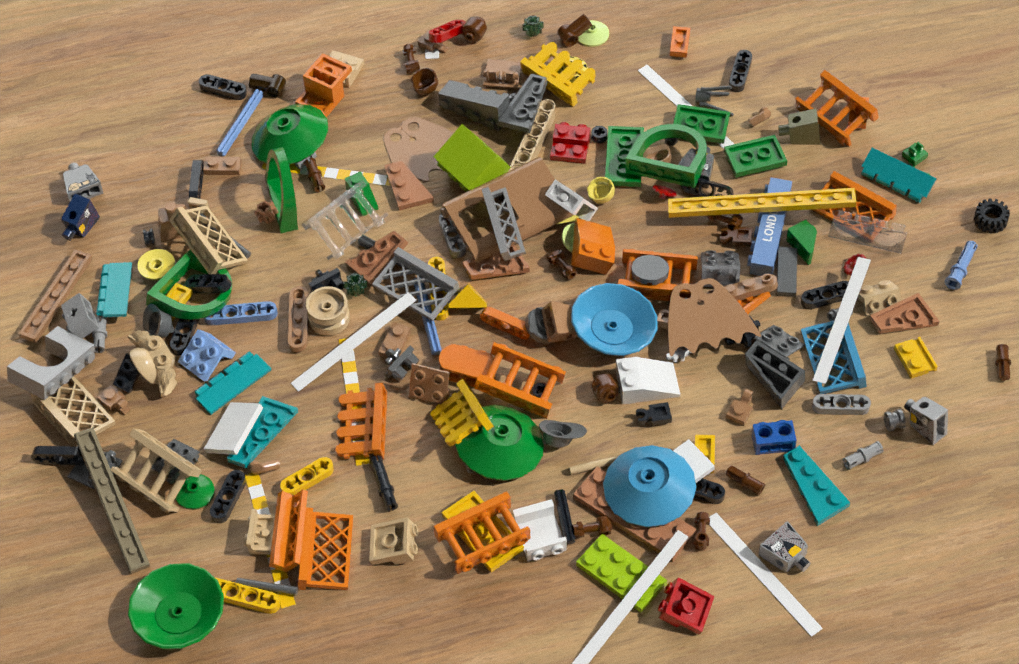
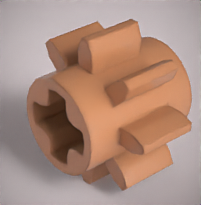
(266, 212)

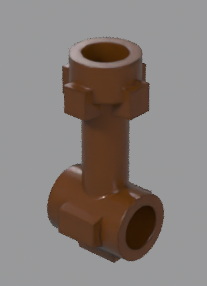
(412, 65)
(734, 221)
(558, 257)
(603, 526)
(701, 539)

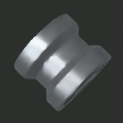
(894, 419)

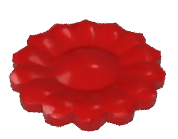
(664, 191)
(850, 263)

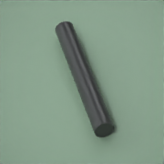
(268, 586)

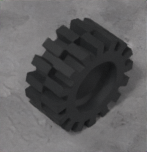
(989, 223)

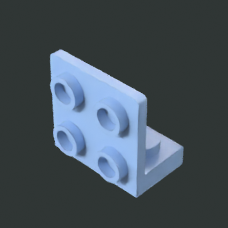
(204, 354)

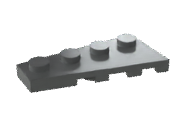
(525, 105)

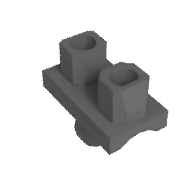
(406, 358)

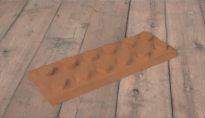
(656, 537)

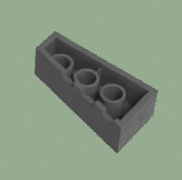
(474, 103)

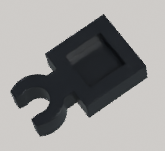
(656, 413)

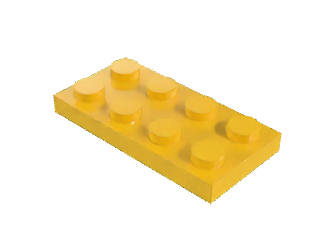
(472, 500)

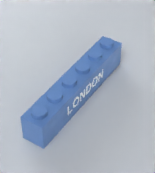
(768, 233)

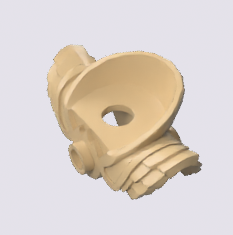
(153, 360)

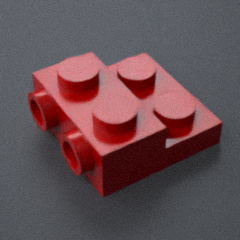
(570, 143)
(685, 605)

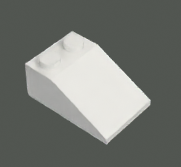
(646, 380)

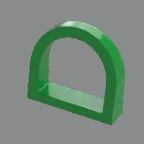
(662, 170)
(281, 189)
(157, 296)

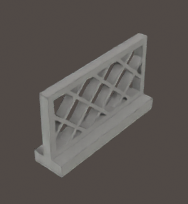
(427, 274)

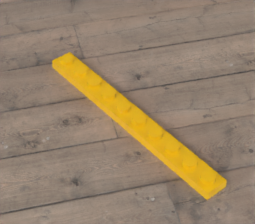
(762, 202)

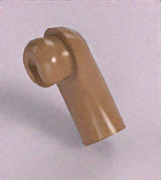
(258, 468)

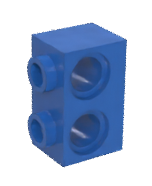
(774, 441)

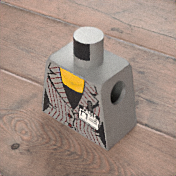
(928, 418)
(785, 549)

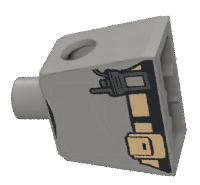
(81, 181)

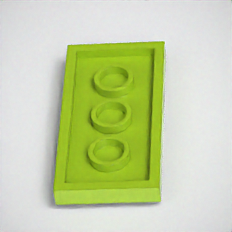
(618, 570)

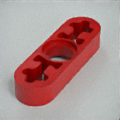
(446, 31)

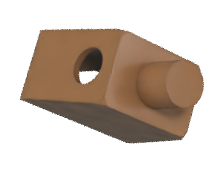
(166, 229)
(558, 322)

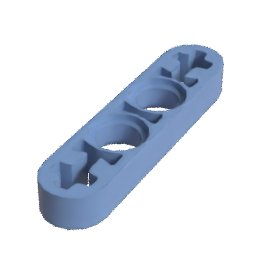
(240, 316)

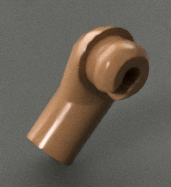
(763, 115)

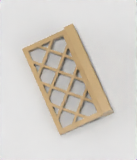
(201, 244)
(61, 422)

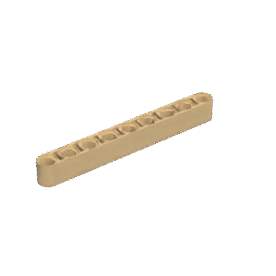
(531, 143)

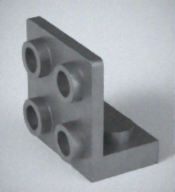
(720, 267)

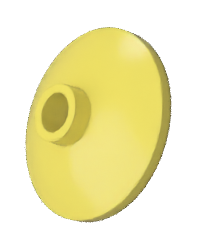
(155, 264)

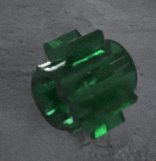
(533, 26)
(355, 284)

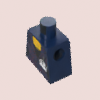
(79, 217)

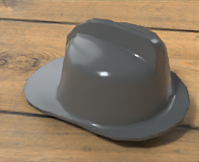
(157, 322)
(560, 433)

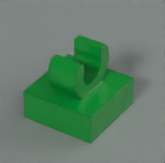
(915, 153)

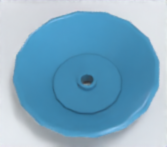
(616, 307)
(653, 500)

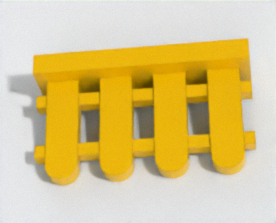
(559, 83)
(460, 415)

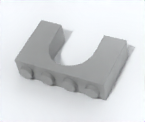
(46, 380)

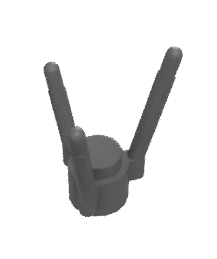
(704, 94)

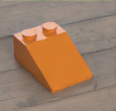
(593, 246)

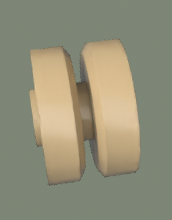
(327, 310)

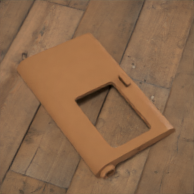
(526, 192)

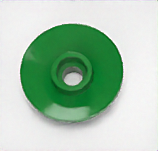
(197, 497)

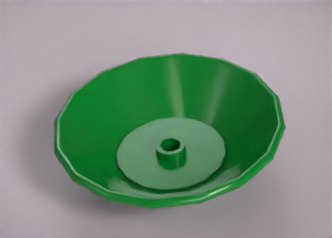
(295, 128)
(503, 455)
(172, 590)

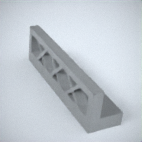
(497, 226)

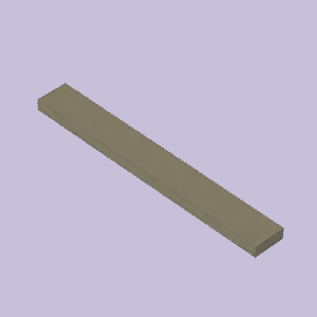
(111, 500)

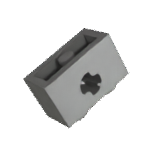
(79, 316)

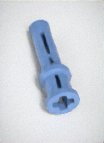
(959, 270)

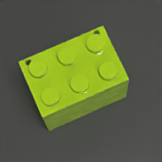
(469, 160)

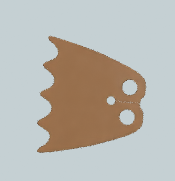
(419, 153)
(709, 323)

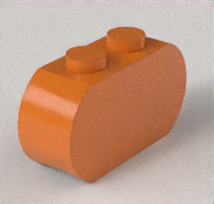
(464, 363)

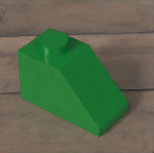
(367, 192)
(803, 238)

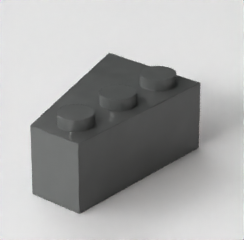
(774, 372)

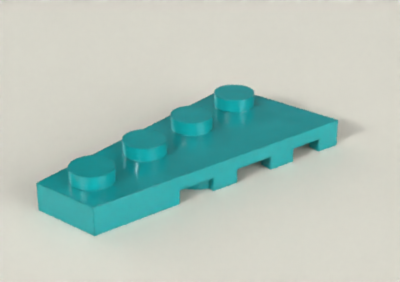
(818, 490)

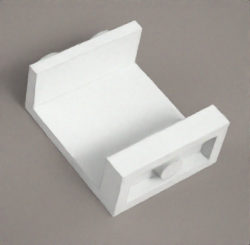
(571, 201)
(544, 530)

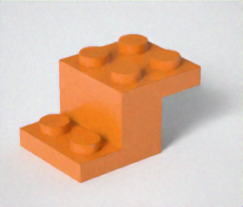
(324, 84)

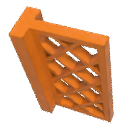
(863, 196)
(308, 545)

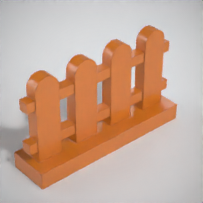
(376, 430)

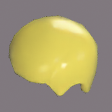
(601, 190)

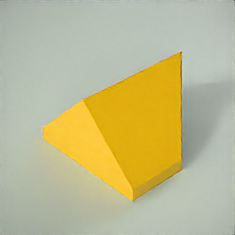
(468, 299)

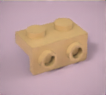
(879, 296)
(259, 533)

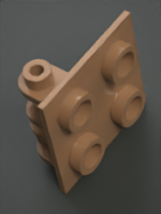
(502, 74)
(429, 384)

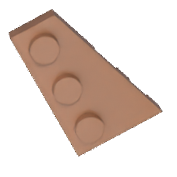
(406, 187)
(375, 259)
(496, 266)
(904, 315)

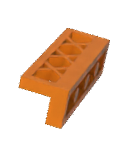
(288, 530)

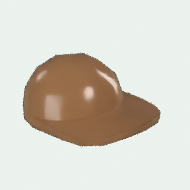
(659, 153)

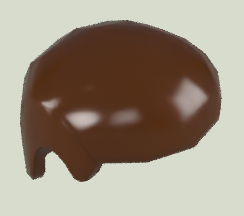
(424, 81)

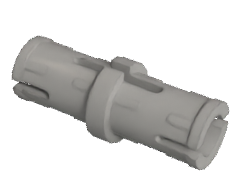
(100, 334)
(863, 455)

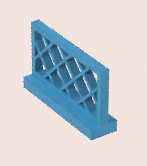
(850, 354)

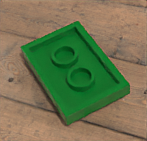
(708, 122)
(755, 156)

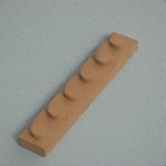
(55, 296)

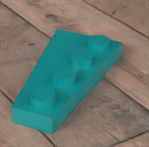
(269, 423)

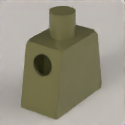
(802, 128)

